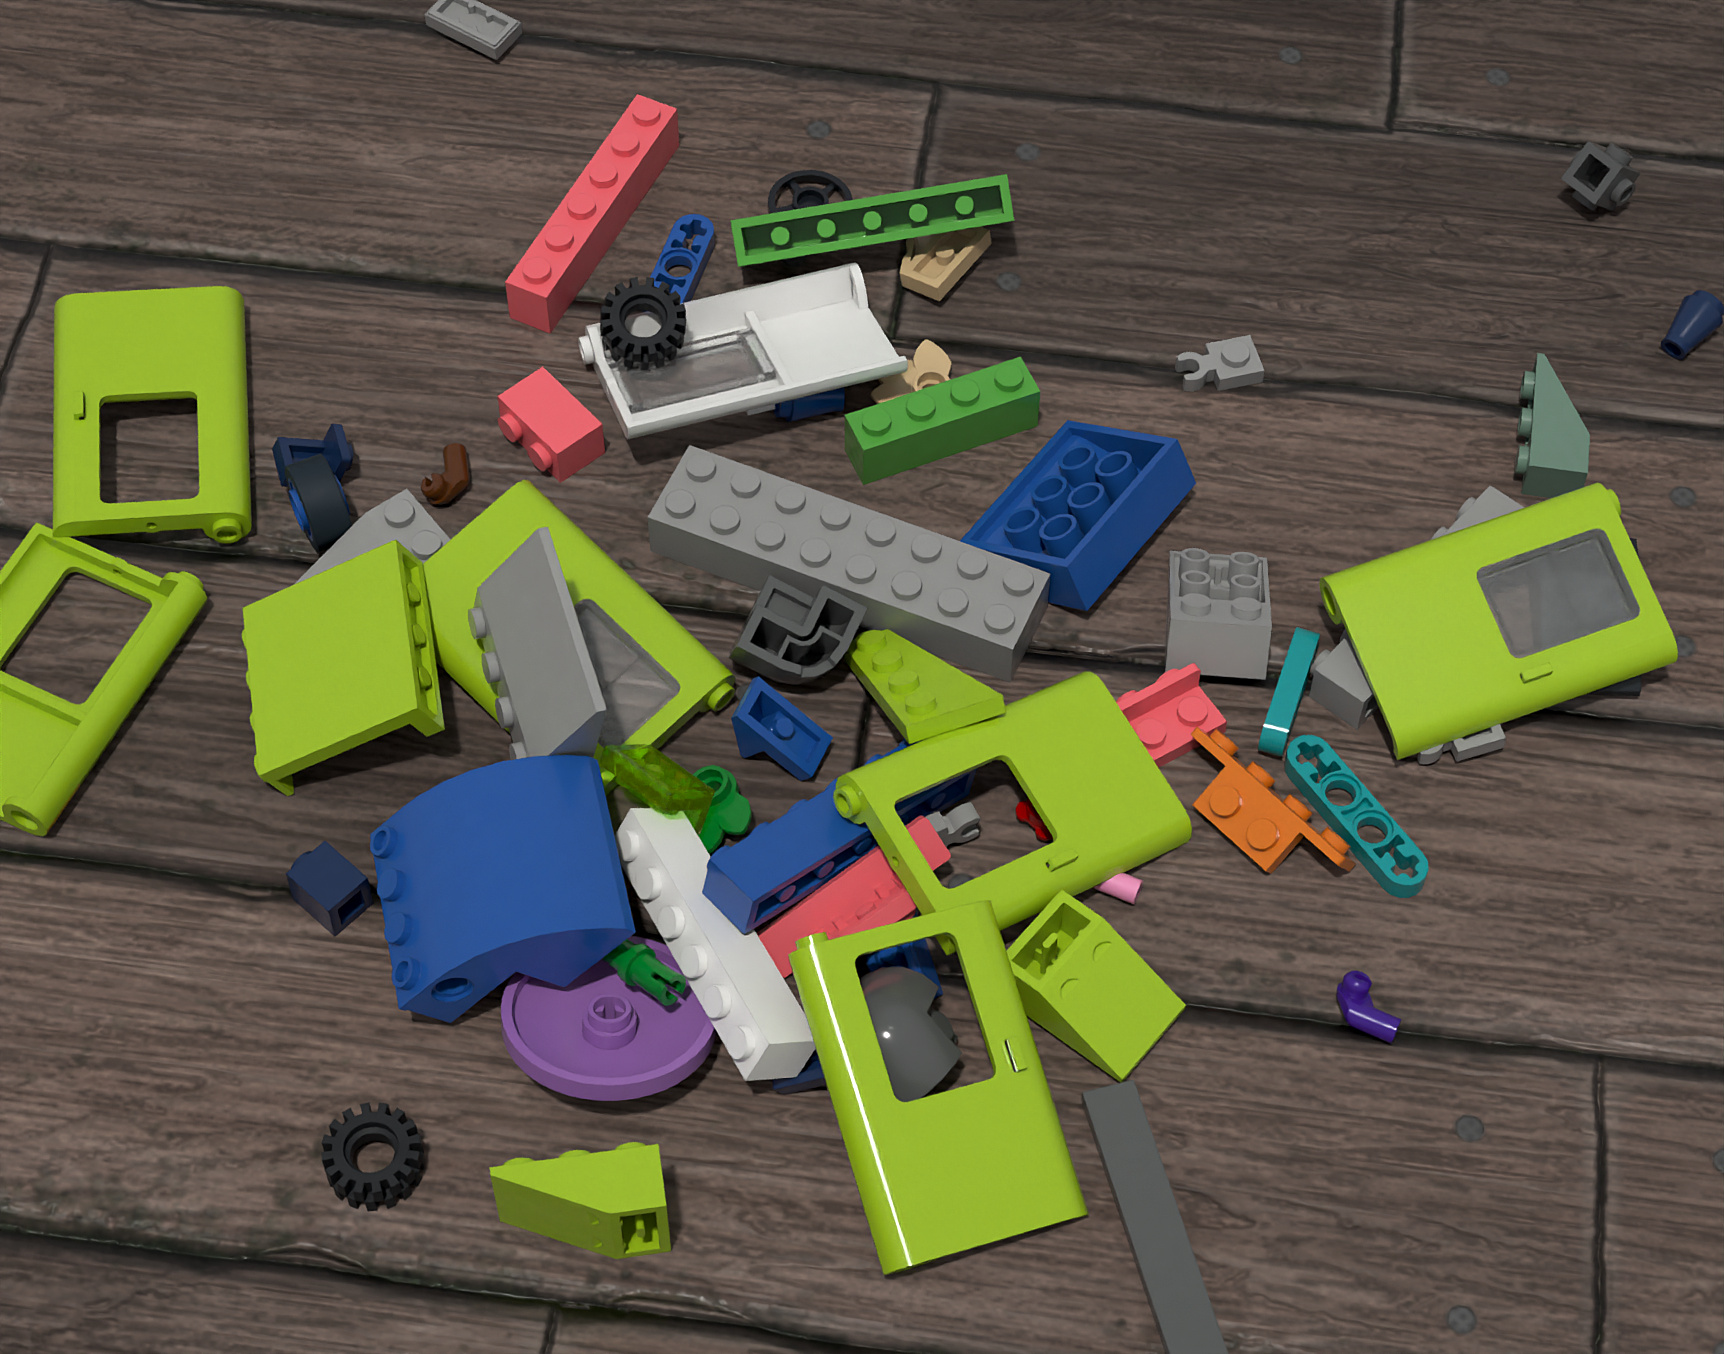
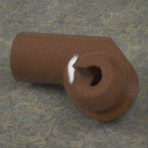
(452, 481)

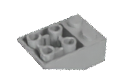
(1218, 613)

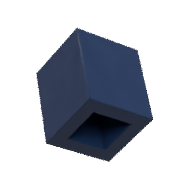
(329, 887)

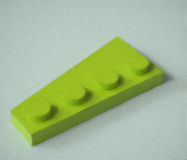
(917, 688)

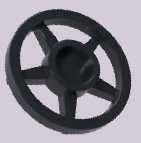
(807, 196)

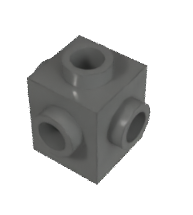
(1601, 176)

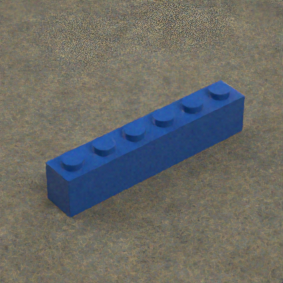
(804, 851)

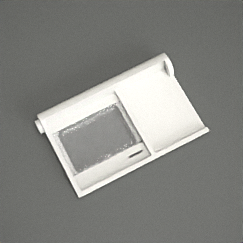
(749, 352)

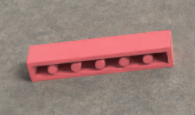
(592, 214)

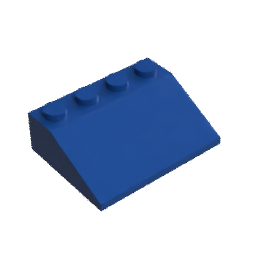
(1085, 507)

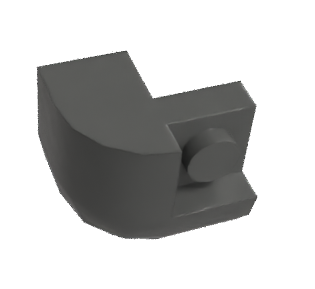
(795, 634)
(911, 1035)

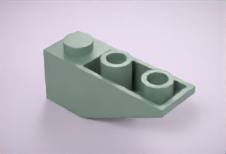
(1554, 434)

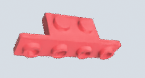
(854, 900)

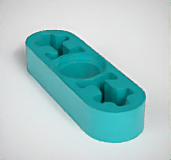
(1289, 692)

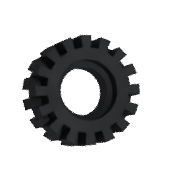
(642, 298)
(378, 1185)

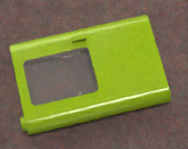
(1512, 597)
(642, 657)

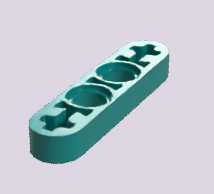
(1361, 812)

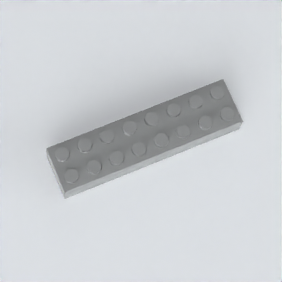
(910, 579)

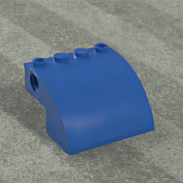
(499, 880)

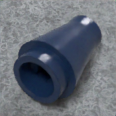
(1694, 321)

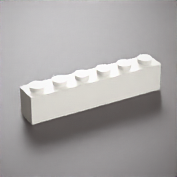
(724, 967)

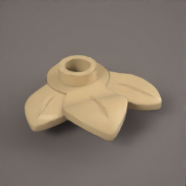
(927, 369)

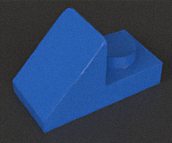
(777, 727)

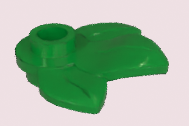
(728, 810)

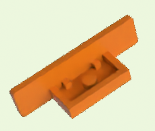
(1255, 815)

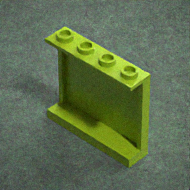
(340, 662)

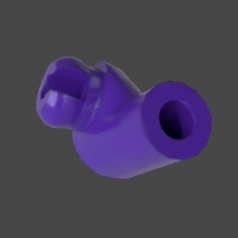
(1359, 1008)

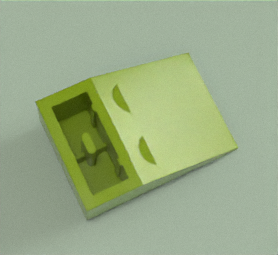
(1091, 986)
(589, 1200)

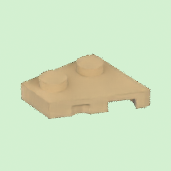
(941, 259)

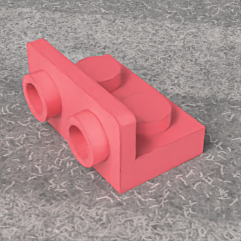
(1169, 713)

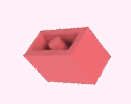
(550, 425)

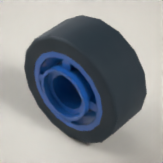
(318, 501)

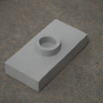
(474, 25)

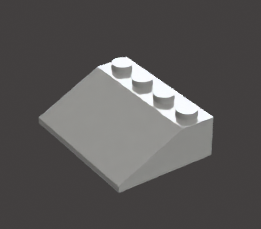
(537, 655)

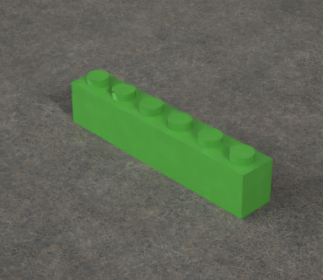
(872, 220)

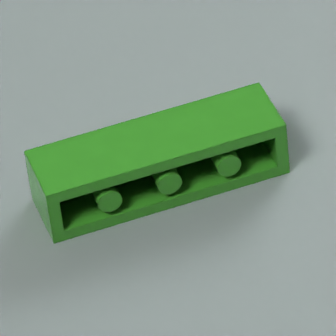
(941, 420)

